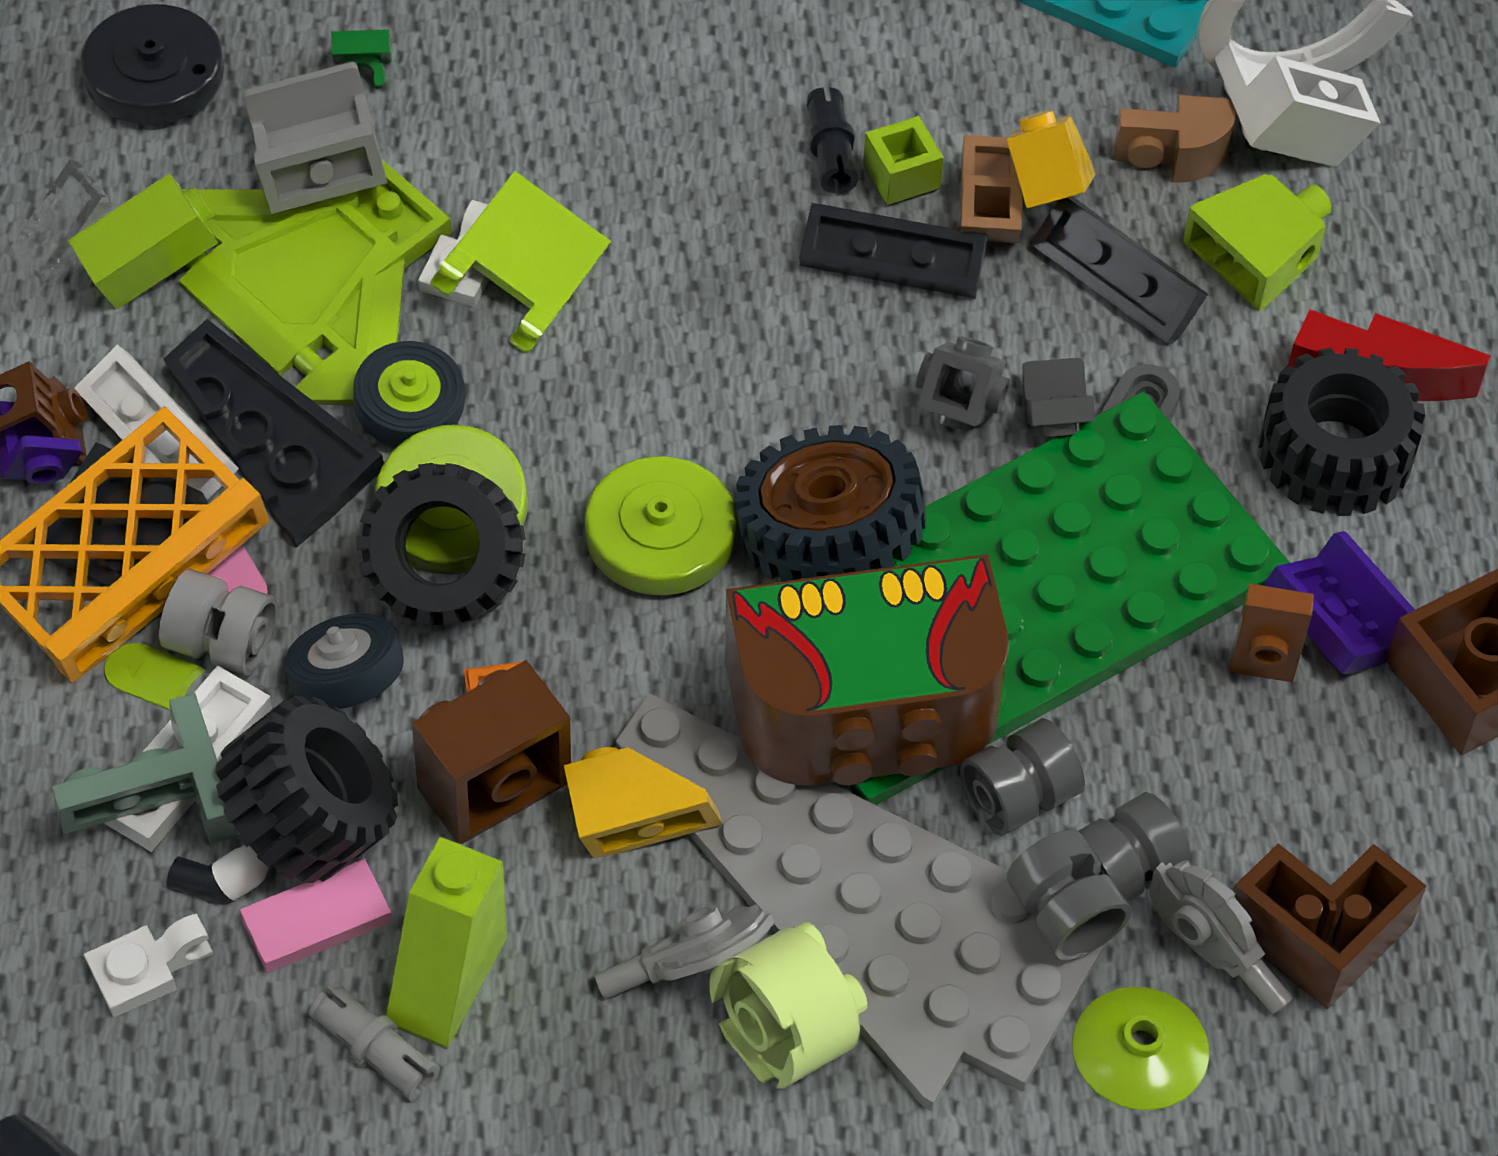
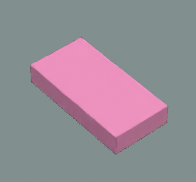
(315, 916)

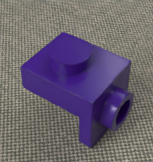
(33, 453)

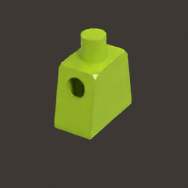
(1259, 235)

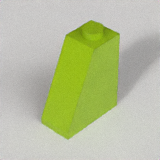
(447, 941)

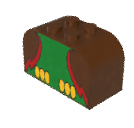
(867, 670)

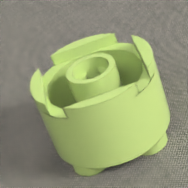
(787, 990)

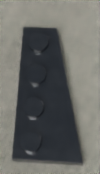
(274, 433)

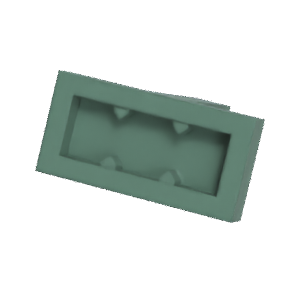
(150, 780)

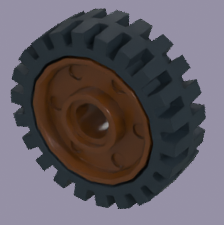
(830, 504)

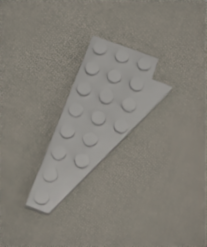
(914, 918)

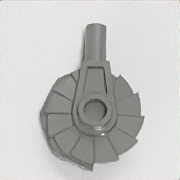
(1215, 927)
(700, 946)

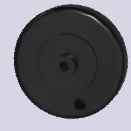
(152, 64)

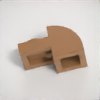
(1190, 139)
(989, 190)

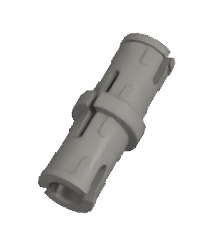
(373, 1041)

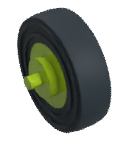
(407, 391)

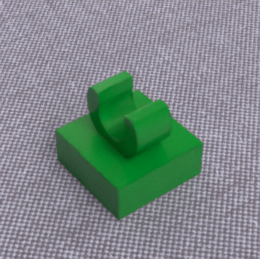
(365, 49)

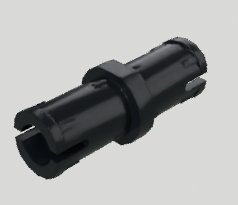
(832, 140)

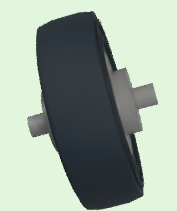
(345, 660)

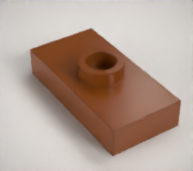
(1271, 632)

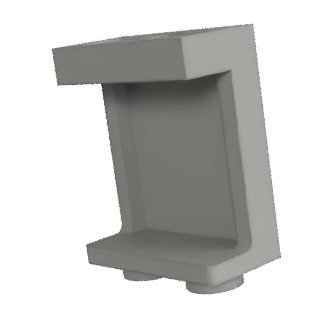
(314, 137)

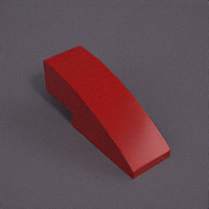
(1434, 364)

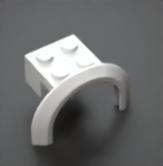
(1299, 97)

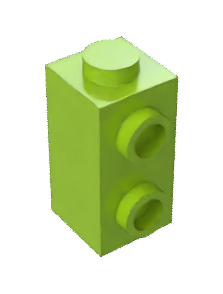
(144, 240)

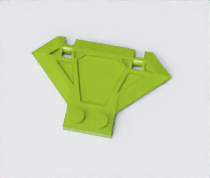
(314, 276)

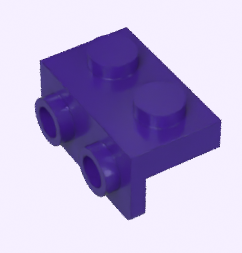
(1351, 605)

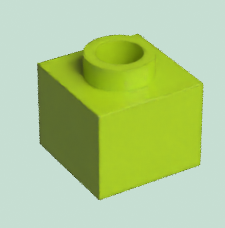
(903, 160)

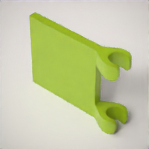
(528, 250)

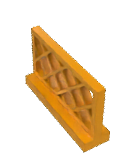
(143, 589)

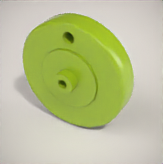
(660, 525)
(444, 536)

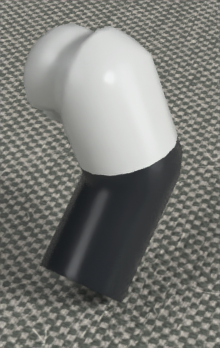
(221, 881)

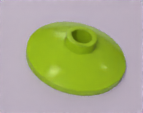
(1137, 1073)

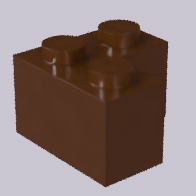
(1324, 931)

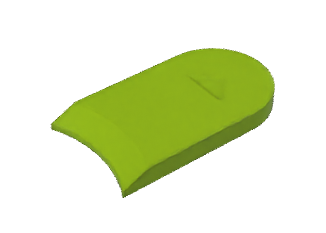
(150, 673)

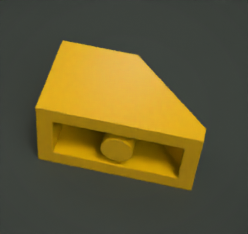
(1049, 158)
(633, 802)

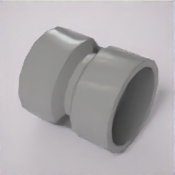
(210, 619)

